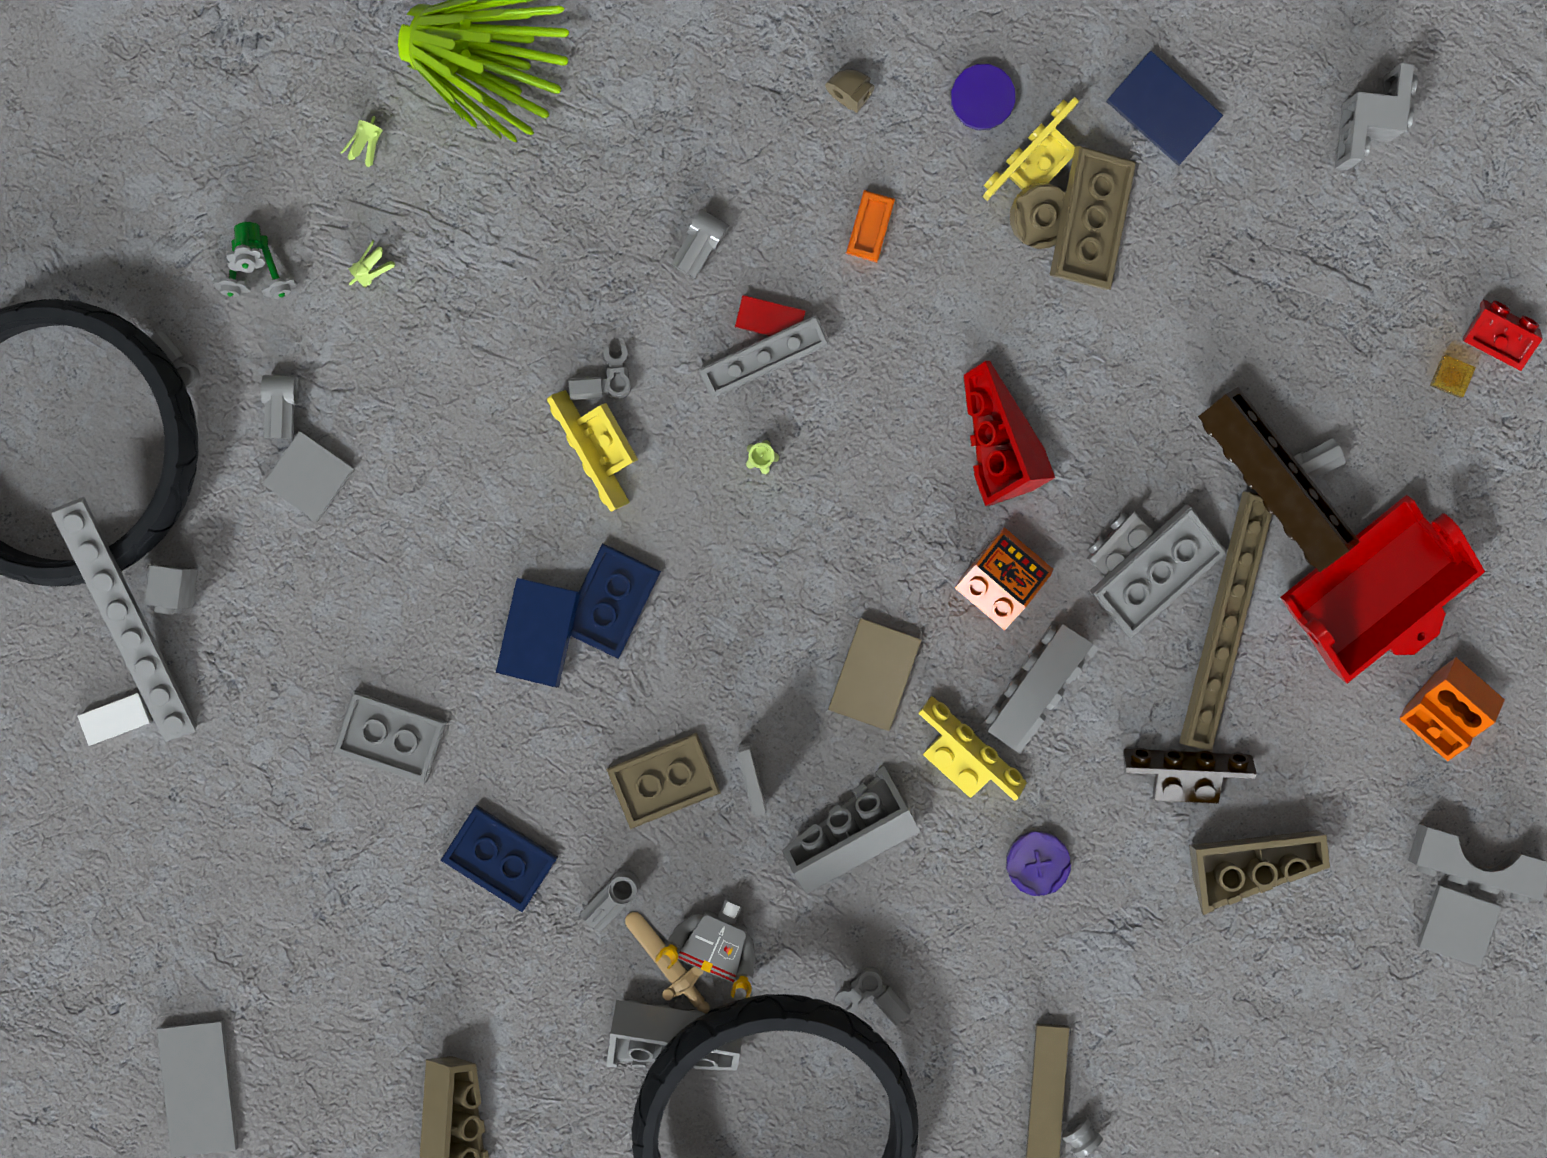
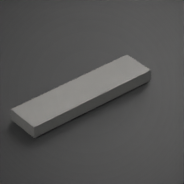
(764, 356)

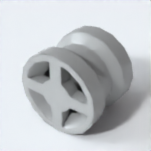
(1082, 1137)

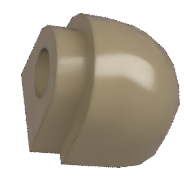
(850, 88)

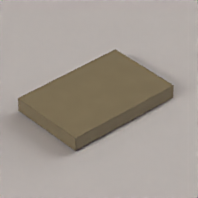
(874, 674)
(663, 780)

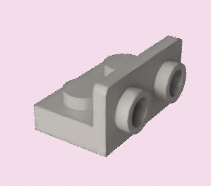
(1124, 539)

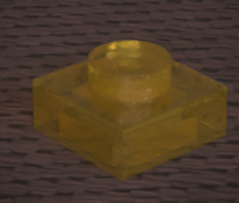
(1452, 376)

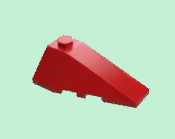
(1007, 449)

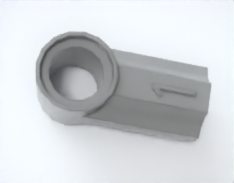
(703, 237)
(280, 396)
(1321, 458)
(609, 901)

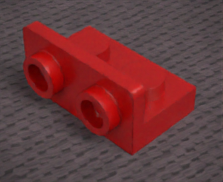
(1504, 334)

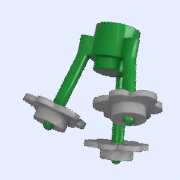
(246, 257)

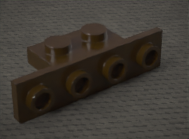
(1188, 775)

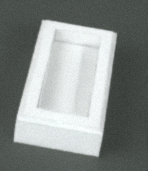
(114, 719)

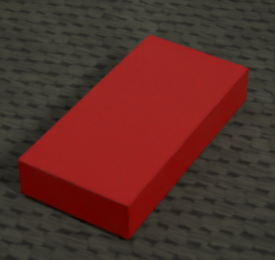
(765, 316)

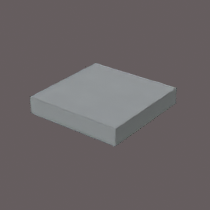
(308, 476)
(1459, 926)

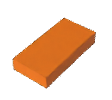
(870, 226)

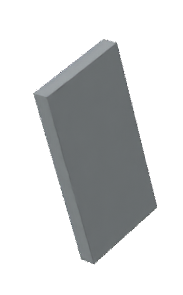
(1158, 571)
(197, 1088)

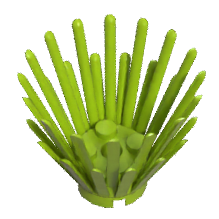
(446, 43)

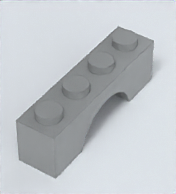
(1517, 873)

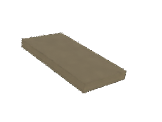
(1092, 218)

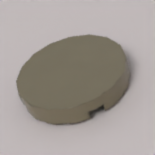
(1037, 215)

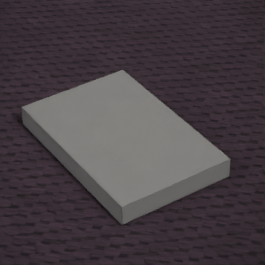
(389, 736)
(752, 779)

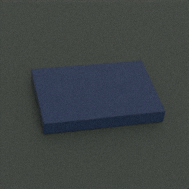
(1164, 108)
(612, 600)
(537, 632)
(499, 858)

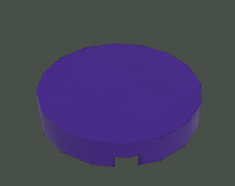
(983, 97)
(1038, 863)

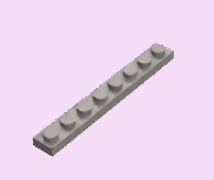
(123, 619)

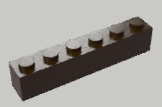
(1278, 479)

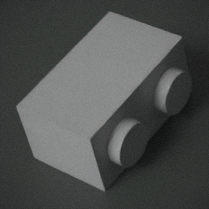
(170, 588)

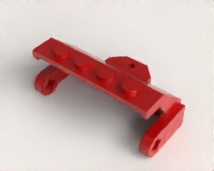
(1384, 589)

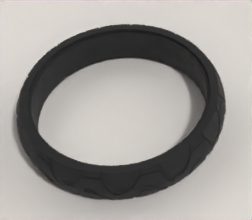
(178, 427)
(769, 1014)

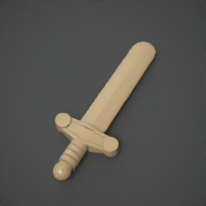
(681, 979)

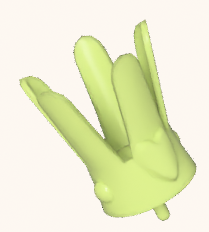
(364, 132)
(362, 268)
(761, 456)

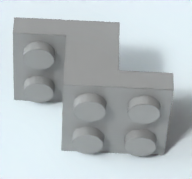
(1376, 116)

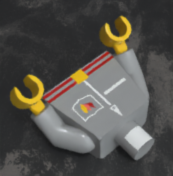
(715, 945)

